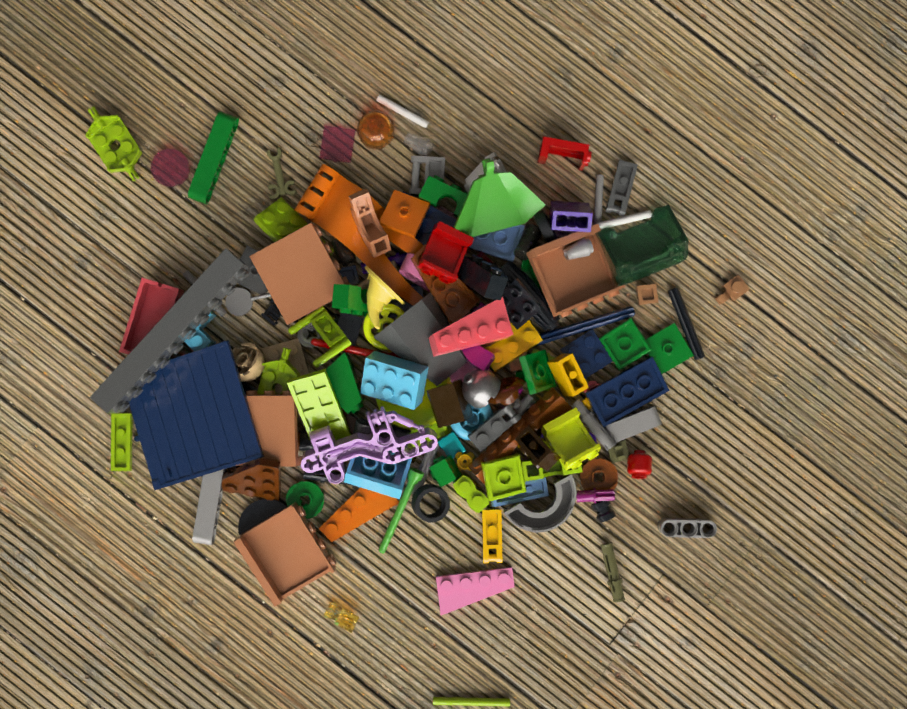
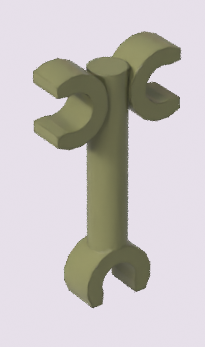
(282, 188)

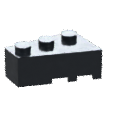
(483, 277)

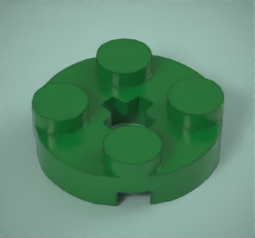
(315, 495)

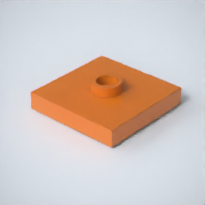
(404, 213)

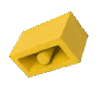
(568, 374)

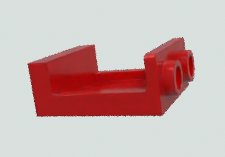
(565, 149)
(444, 252)

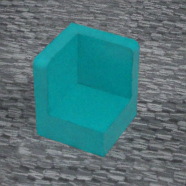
(451, 444)

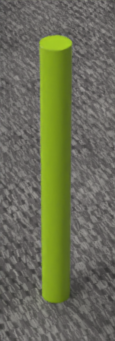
(471, 701)

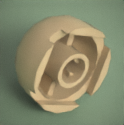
(248, 361)

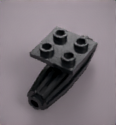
(525, 300)

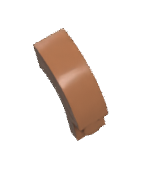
(368, 224)

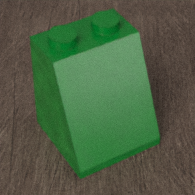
(345, 384)

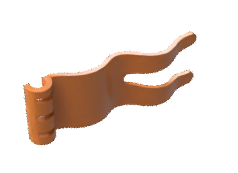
(334, 216)

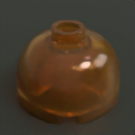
(375, 129)

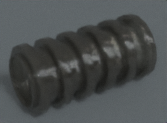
(527, 242)

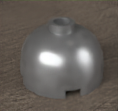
(480, 387)

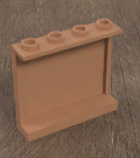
(299, 272)
(572, 281)
(276, 426)
(285, 553)

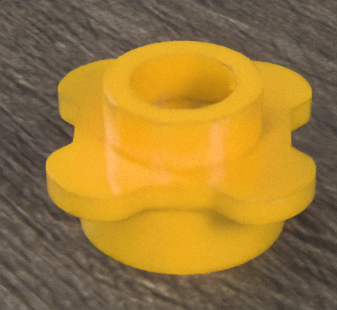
(460, 457)

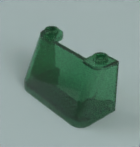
(645, 247)

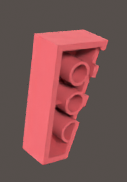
(478, 328)

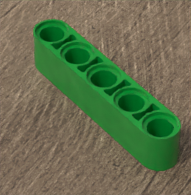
(213, 157)

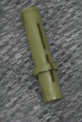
(614, 579)

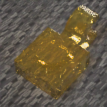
(343, 618)

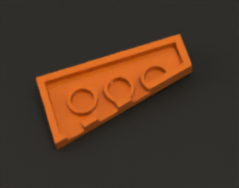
(356, 511)

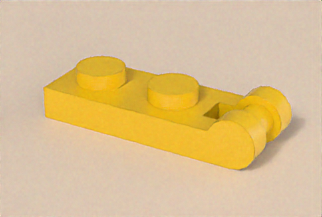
(492, 534)

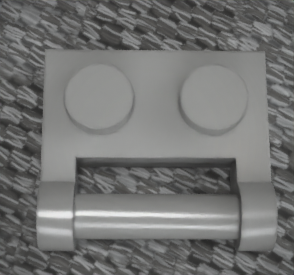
(433, 167)

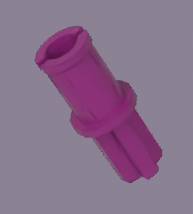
(595, 495)

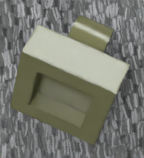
(618, 452)

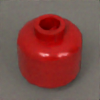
(639, 464)

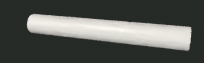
(403, 111)
(625, 219)

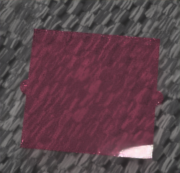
(337, 144)

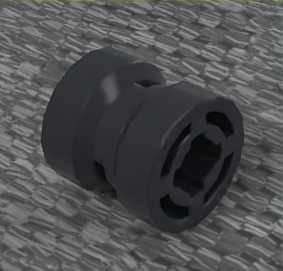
(603, 511)

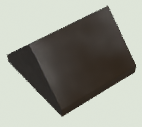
(449, 404)

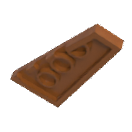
(452, 298)

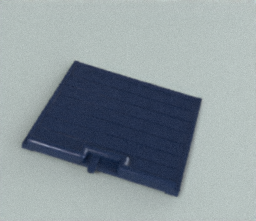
(195, 418)

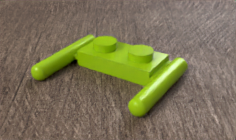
(327, 330)

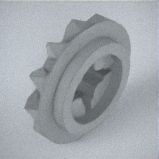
(304, 336)

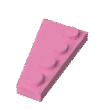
(469, 587)

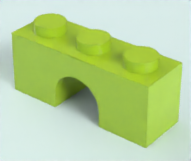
(532, 473)

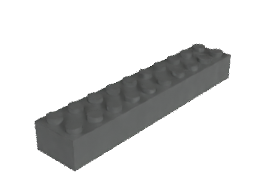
(170, 333)

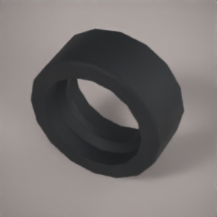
(440, 513)

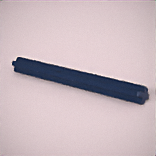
(586, 325)

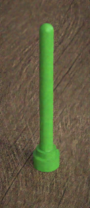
(414, 476)

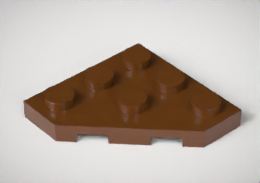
(256, 480)

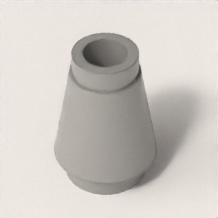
(579, 249)

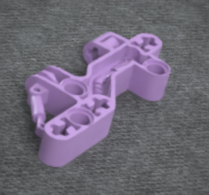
(372, 446)

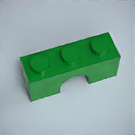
(435, 190)
(349, 299)

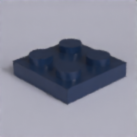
(588, 353)

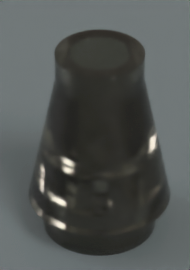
(343, 254)

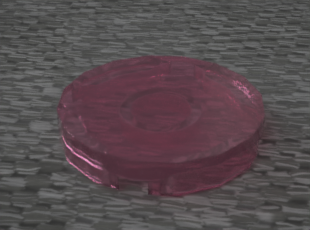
(170, 168)

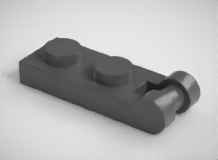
(621, 187)
(493, 427)

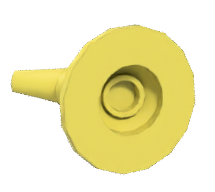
(378, 296)

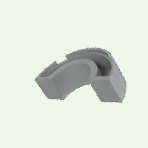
(552, 515)

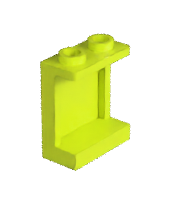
(570, 439)

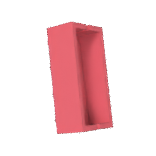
(148, 309)

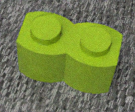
(474, 496)

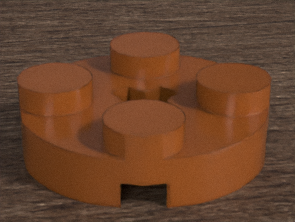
(598, 465)

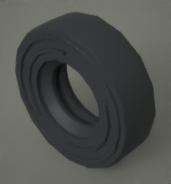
(545, 227)

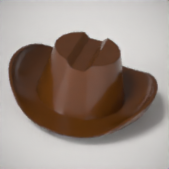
(508, 391)

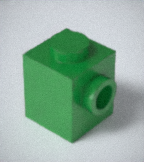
(444, 470)

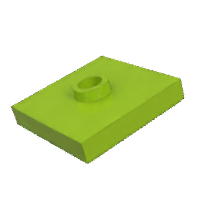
(503, 477)

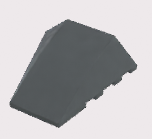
(410, 336)

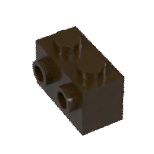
(537, 448)

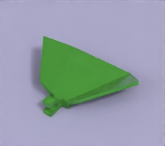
(496, 203)

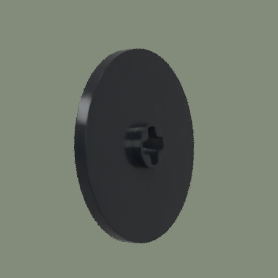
(258, 512)

